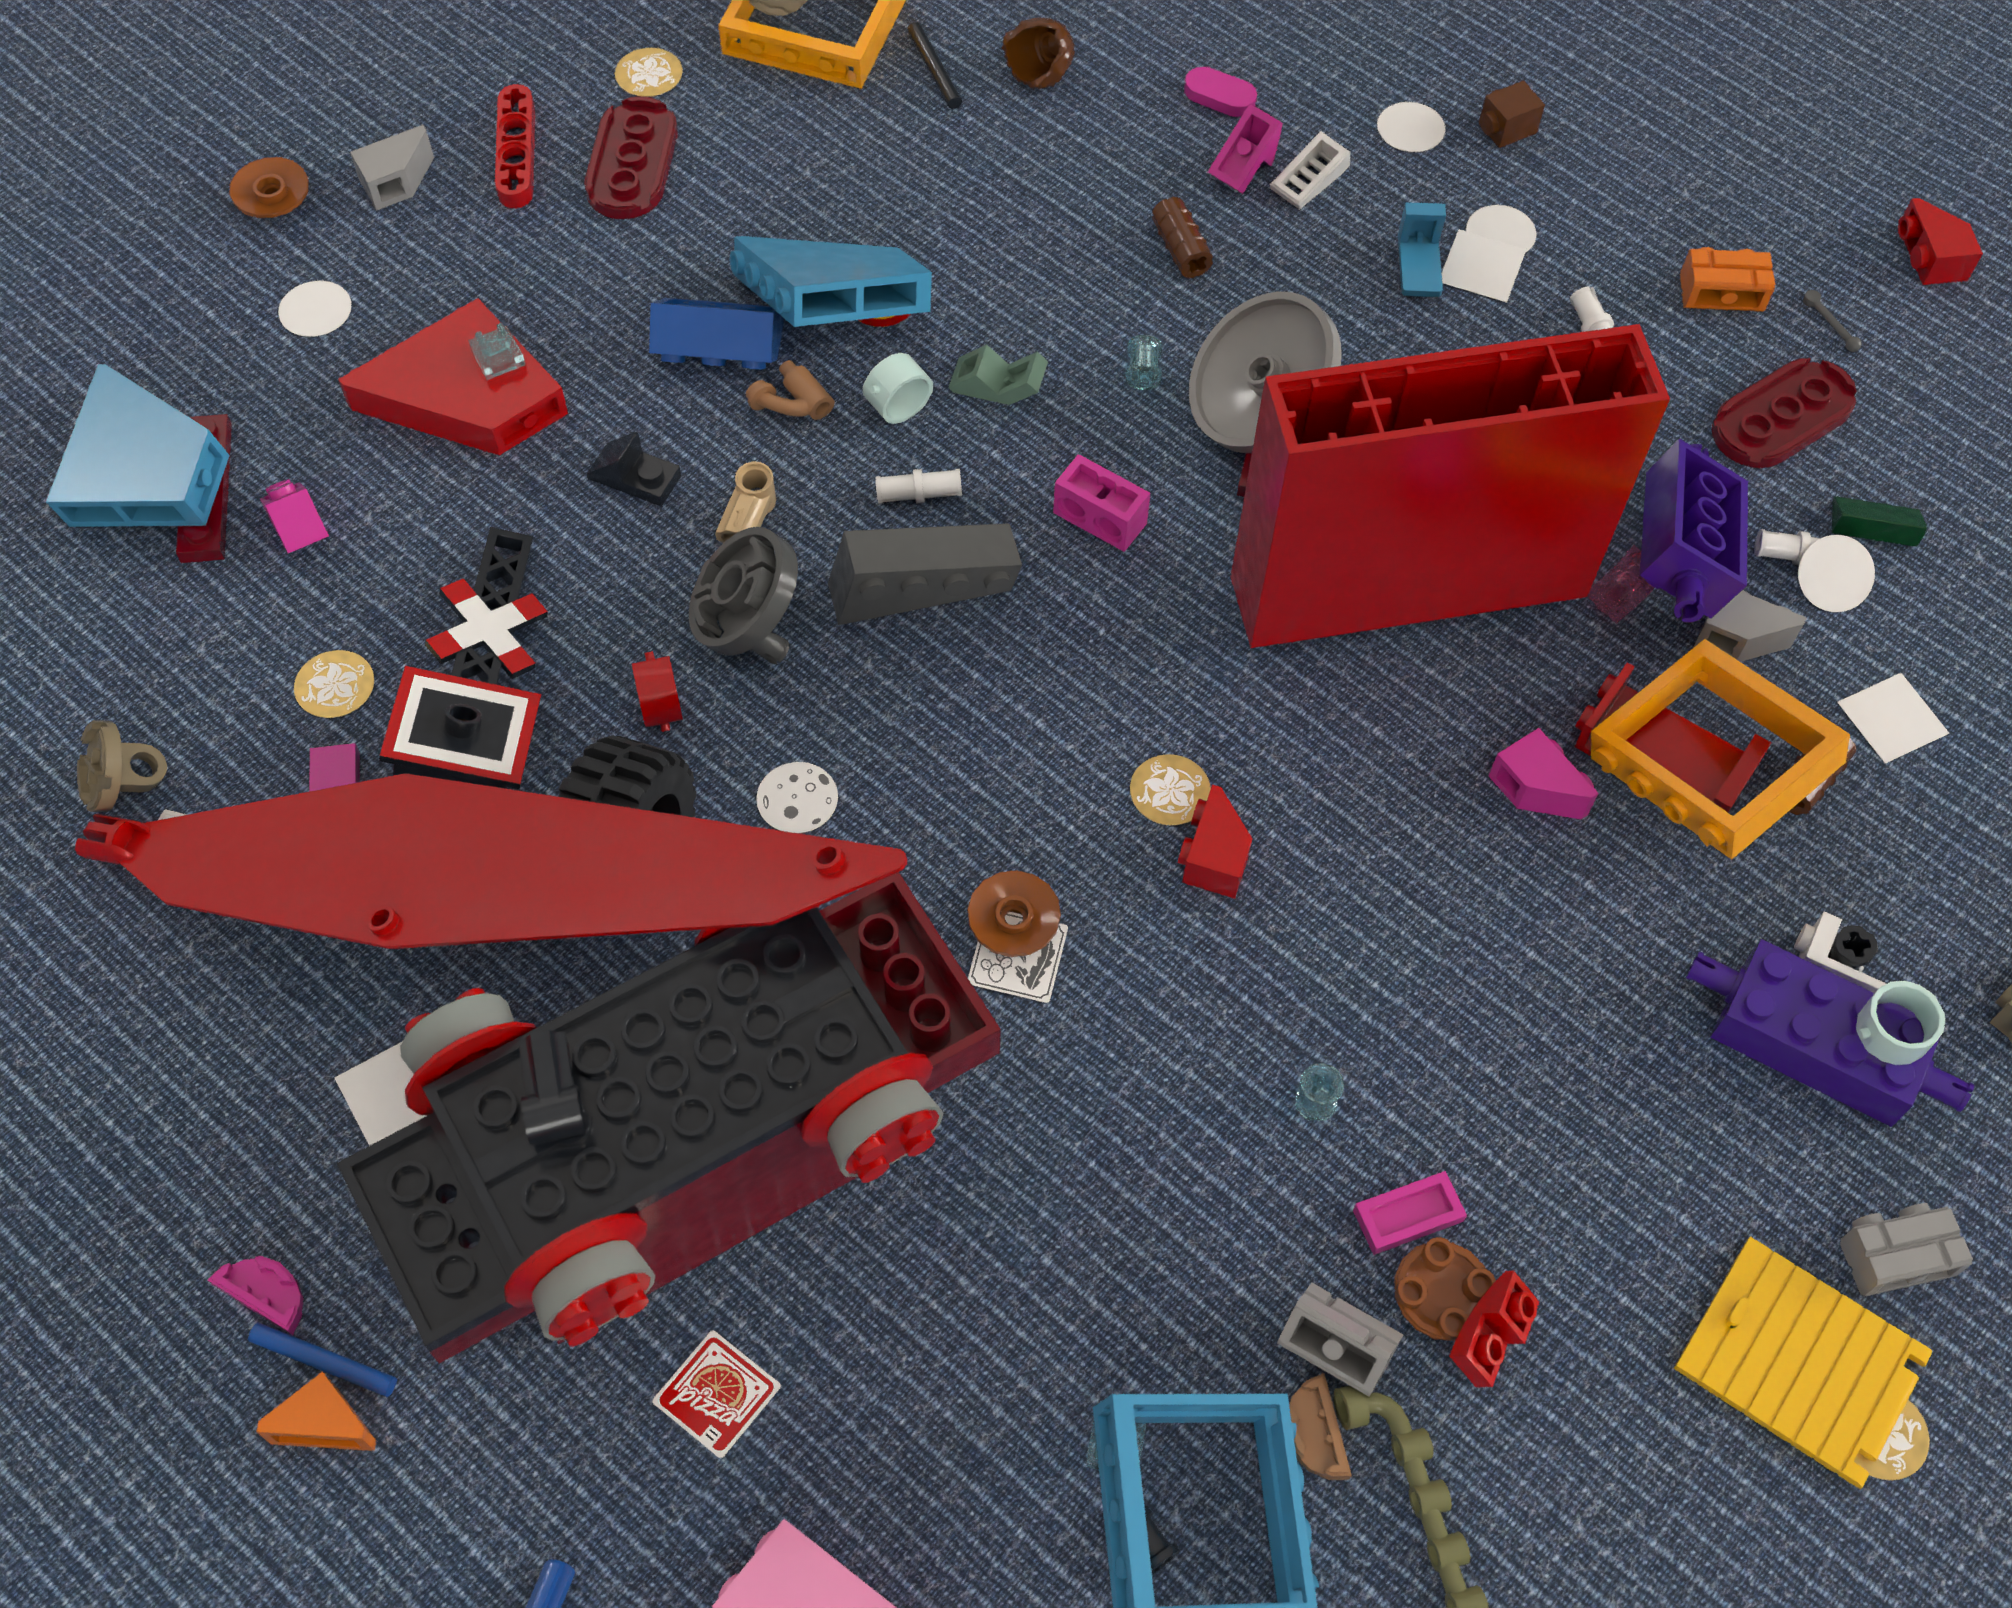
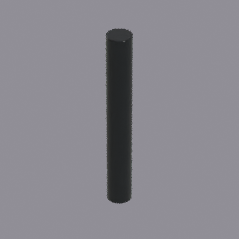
(934, 65)

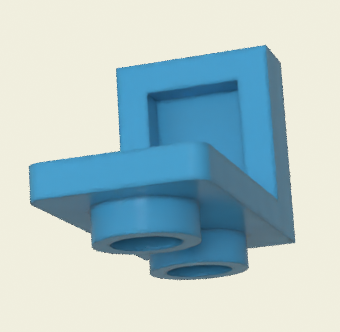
(1419, 249)

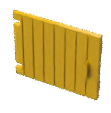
(1803, 1361)

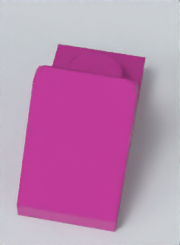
(1248, 146)

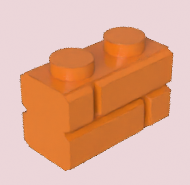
(1727, 279)

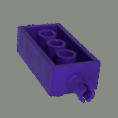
(1694, 531)
(1806, 1028)

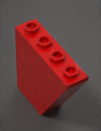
(441, 390)

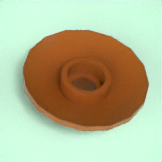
(269, 187)
(1019, 894)

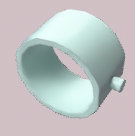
(897, 388)
(1915, 999)

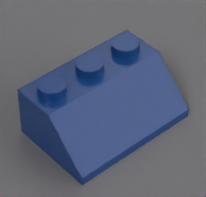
(715, 332)

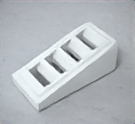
(1321, 146)

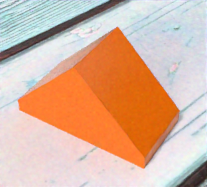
(316, 1418)

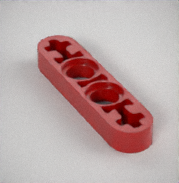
(515, 145)

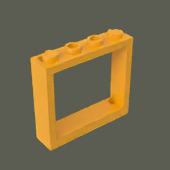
(806, 53)
(1799, 725)

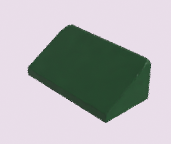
(1877, 521)

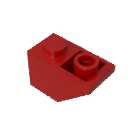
(1938, 243)
(1219, 848)

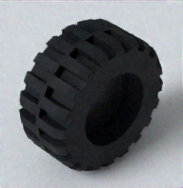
(632, 776)

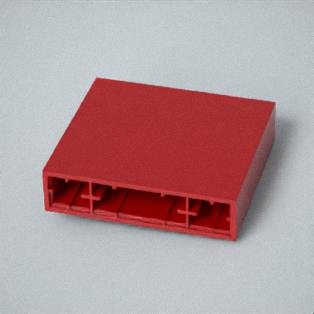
(1441, 483)

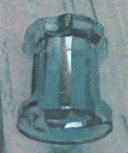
(1144, 358)
(1314, 1079)

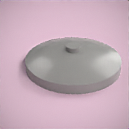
(1256, 340)

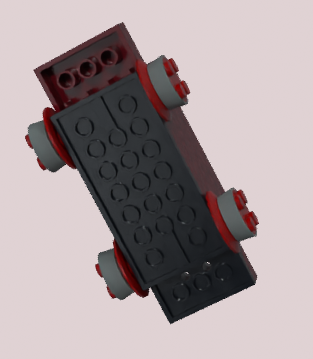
(709, 1111)

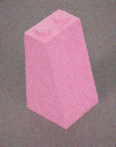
(795, 1574)

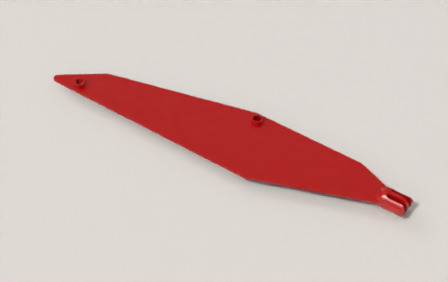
(478, 865)

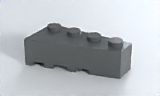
(920, 568)

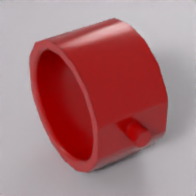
(657, 691)

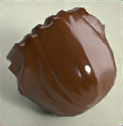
(1038, 52)

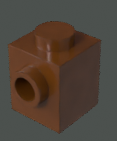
(1511, 114)

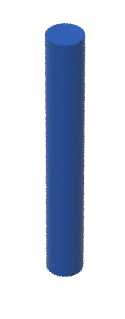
(322, 1359)

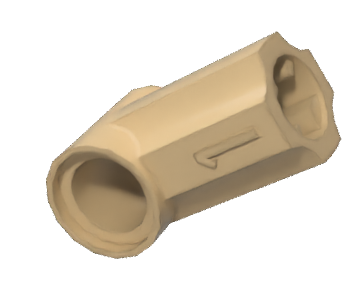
(746, 506)

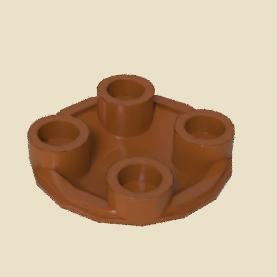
(1440, 1287)

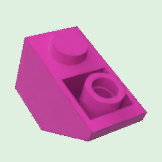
(293, 515)
(1542, 779)

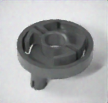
(747, 593)

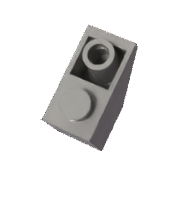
(393, 166)
(1751, 627)

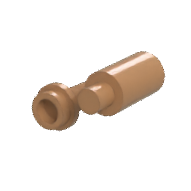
(802, 385)

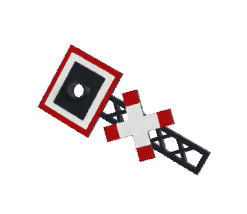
(500, 722)

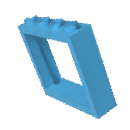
(1124, 1501)

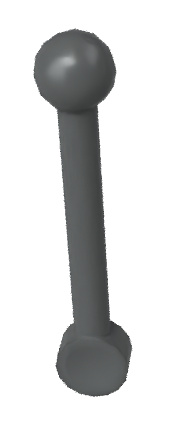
(1812, 299)

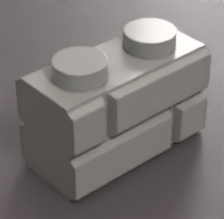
(1905, 1250)
(1340, 1339)

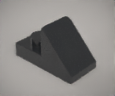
(636, 473)

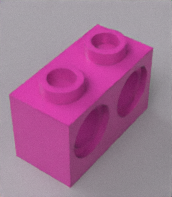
(1101, 502)

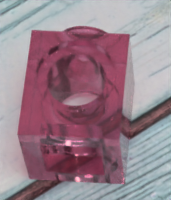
(1621, 586)

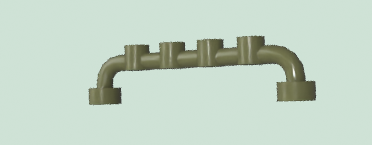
(1426, 1496)

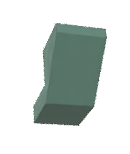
(991, 378)

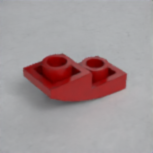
(1497, 1320)

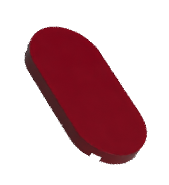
(631, 158)
(1784, 412)

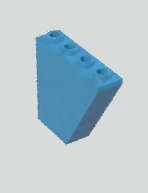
(831, 280)
(135, 461)

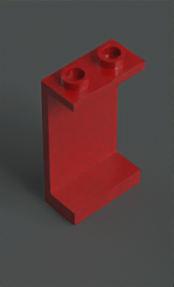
(1679, 745)

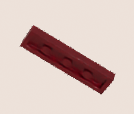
(209, 541)

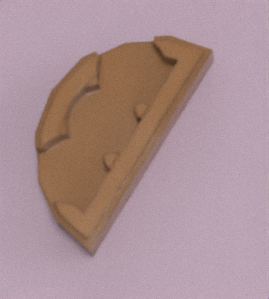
(1317, 1432)

